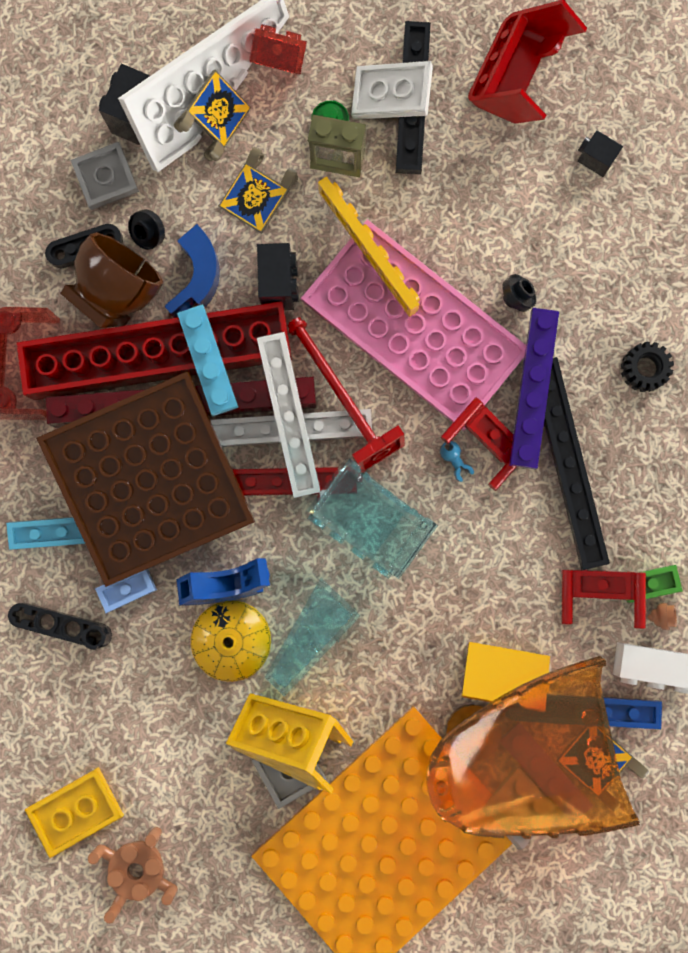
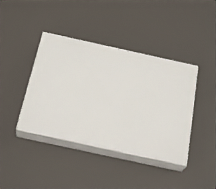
(392, 90)

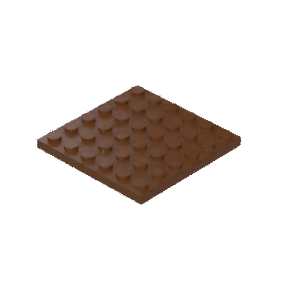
(146, 479)

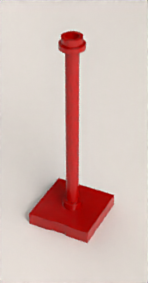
(377, 447)

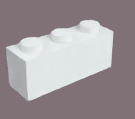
(652, 666)

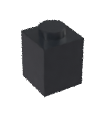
(598, 153)

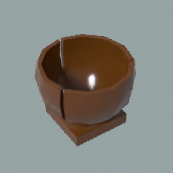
(107, 281)

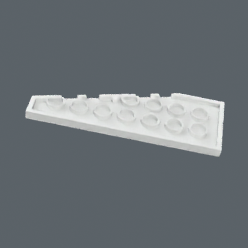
(166, 94)

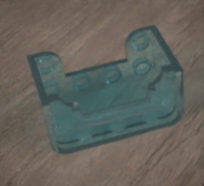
(370, 520)

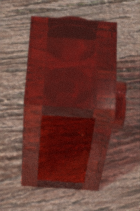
(277, 50)

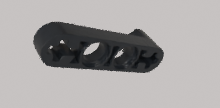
(59, 628)

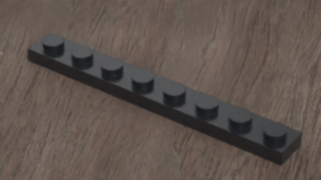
(573, 475)

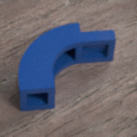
(205, 273)
(225, 585)

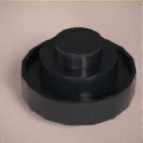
(146, 229)
(518, 293)

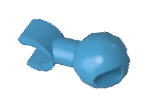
(453, 455)

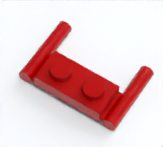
(489, 432)
(604, 586)

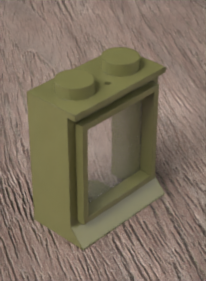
(336, 145)

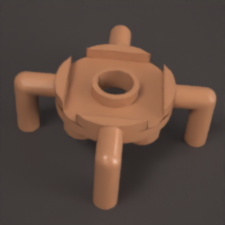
(127, 885)

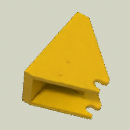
(286, 737)

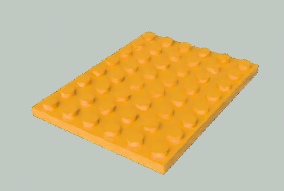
(375, 852)

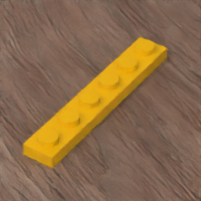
(375, 254)

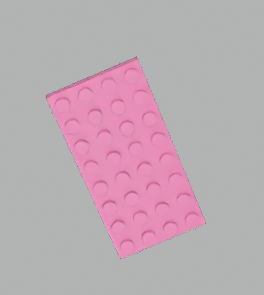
(441, 352)

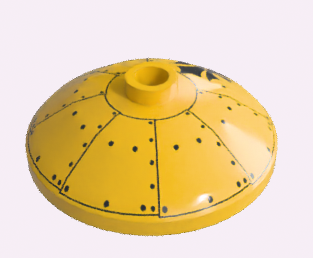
(249, 636)

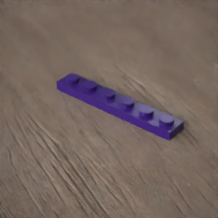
(534, 388)

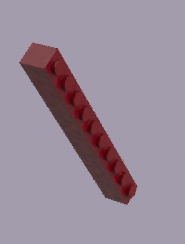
(250, 397)

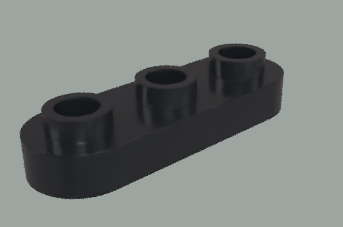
(71, 244)

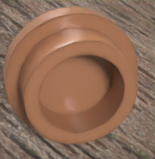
(664, 616)

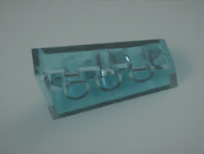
(313, 634)

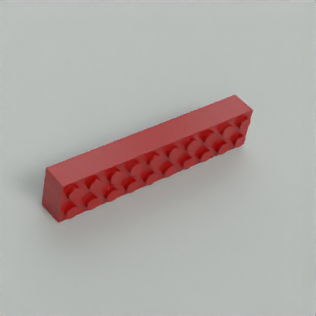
(140, 352)

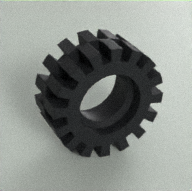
(660, 359)

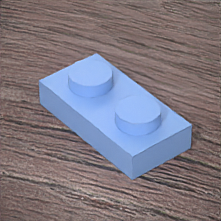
(125, 591)

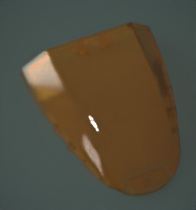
(534, 762)

